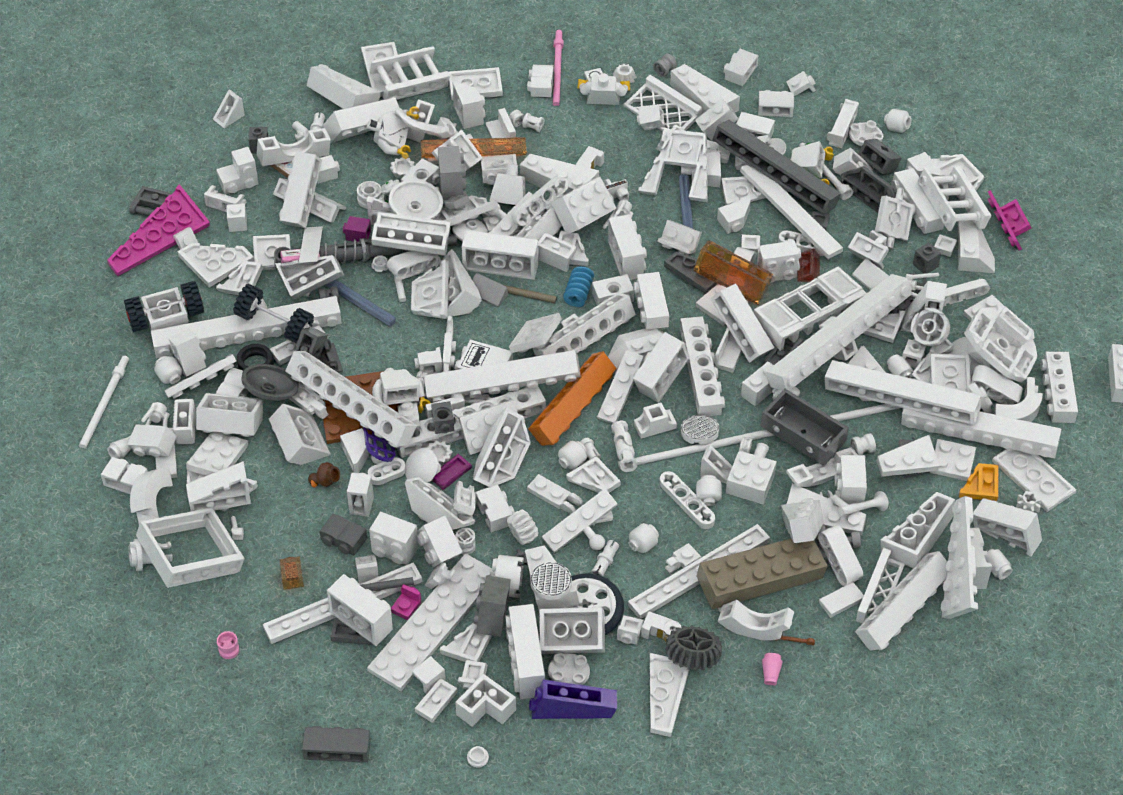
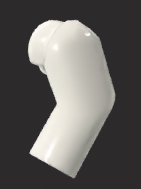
(301, 130)

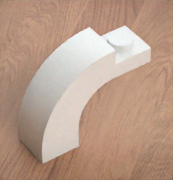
(1025, 410)
(145, 491)
(753, 624)

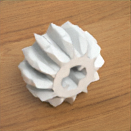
(522, 527)

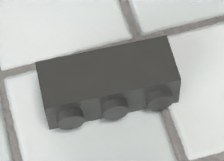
(336, 744)

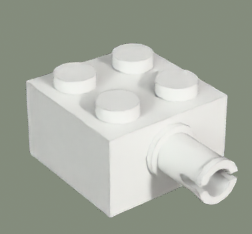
(751, 475)

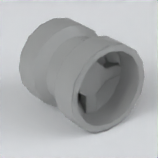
(665, 65)

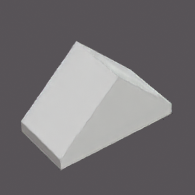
(229, 110)
(715, 464)
(366, 568)

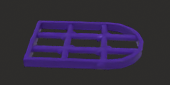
(384, 449)

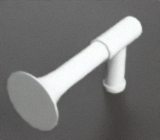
(880, 501)

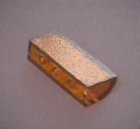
(730, 269)

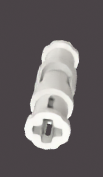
(624, 446)

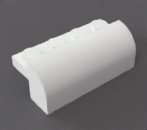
(411, 233)

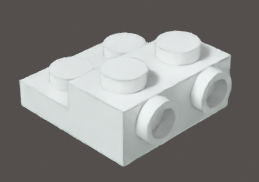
(496, 164)

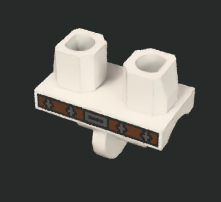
(617, 189)

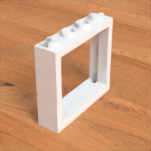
(197, 571)

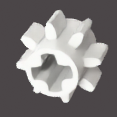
(1029, 502)

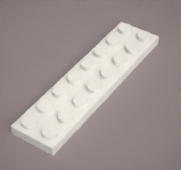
(430, 623)

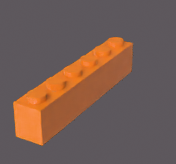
(572, 399)

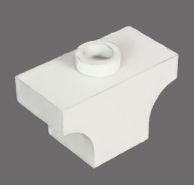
(654, 421)

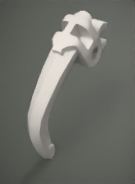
(444, 129)

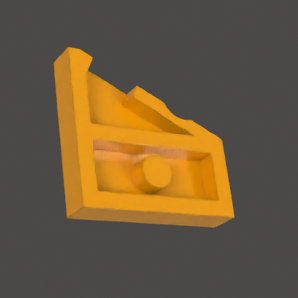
(982, 483)

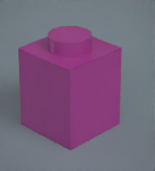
(357, 228)

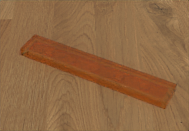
(484, 146)

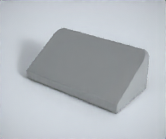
(490, 290)

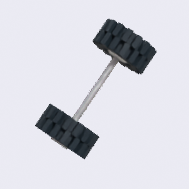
(249, 301)

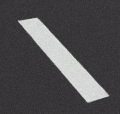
(310, 244)

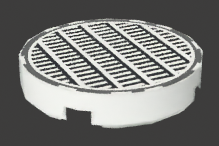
(700, 429)
(551, 580)

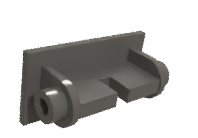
(330, 357)

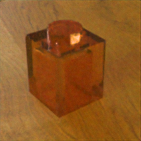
(291, 573)

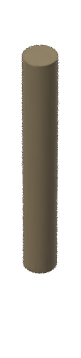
(531, 294)

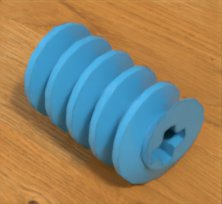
(578, 286)

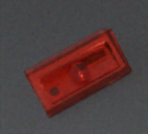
(809, 266)

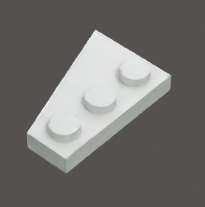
(909, 458)

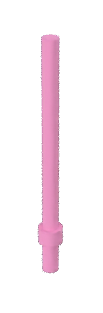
(558, 45)

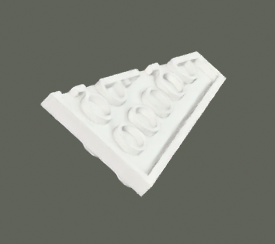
(961, 563)

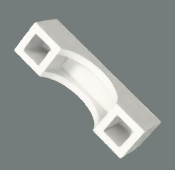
(273, 152)

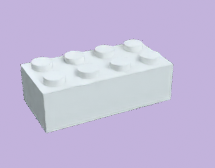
(500, 254)
(524, 650)

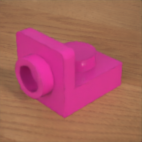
(407, 602)

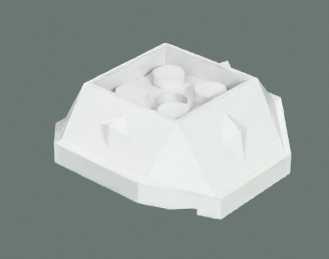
(1001, 342)

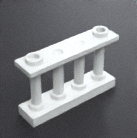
(409, 87)
(963, 189)

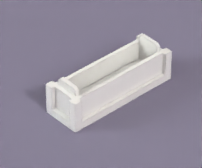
(842, 126)

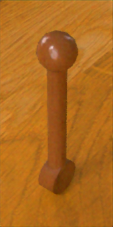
(810, 641)

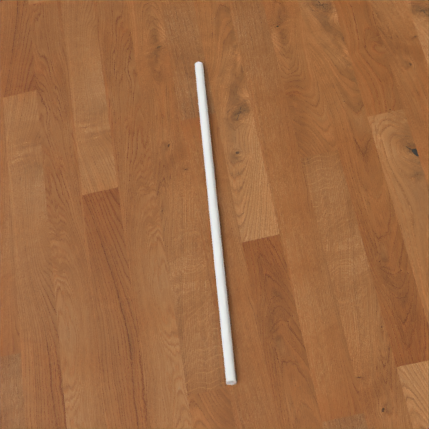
(754, 435)

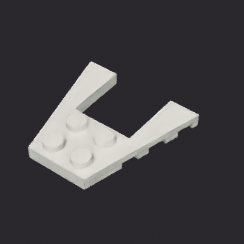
(681, 149)

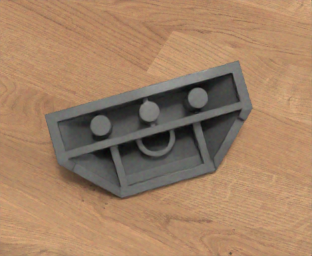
(867, 186)

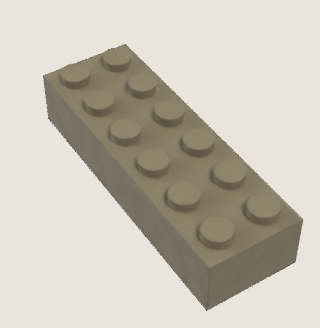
(760, 571)

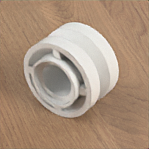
(366, 189)

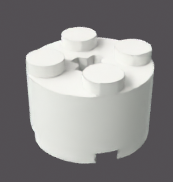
(509, 568)

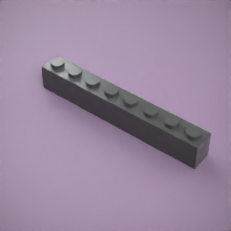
(776, 166)

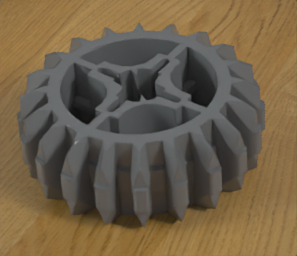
(693, 647)

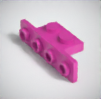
(1013, 218)

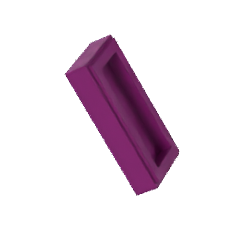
(451, 471)

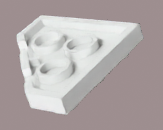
(214, 261)

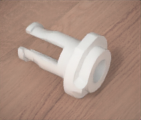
(138, 555)

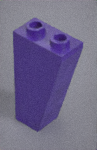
(572, 701)

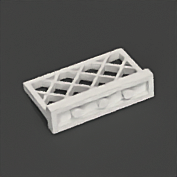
(672, 99)

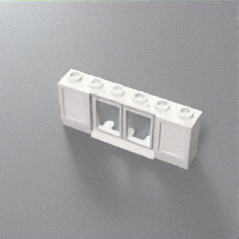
(781, 322)

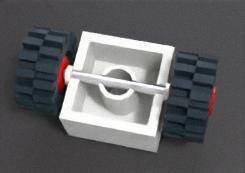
(164, 308)

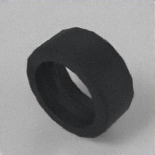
(251, 350)

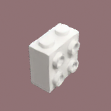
(780, 259)

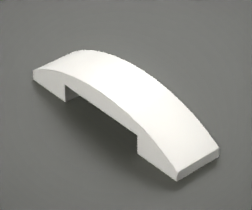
(817, 473)

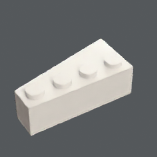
(340, 88)
(701, 88)
(354, 120)
(540, 170)
(920, 530)

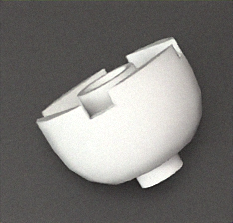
(930, 327)

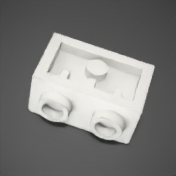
(680, 238)

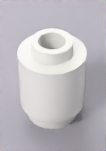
(898, 366)
(1000, 565)

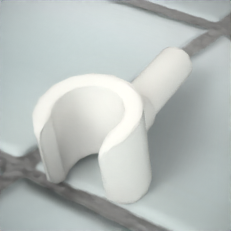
(237, 533)

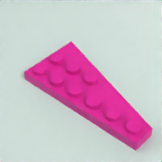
(158, 230)

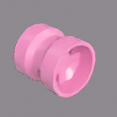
(228, 645)

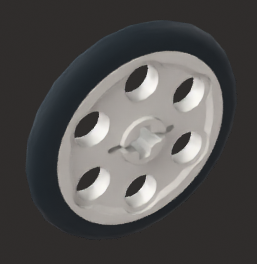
(613, 602)

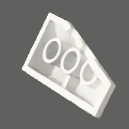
(973, 249)
(462, 291)

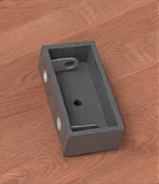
(791, 415)

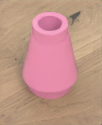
(771, 668)

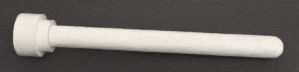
(845, 190)

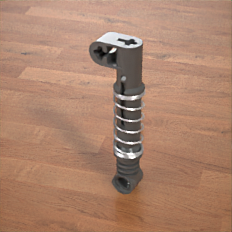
(346, 251)

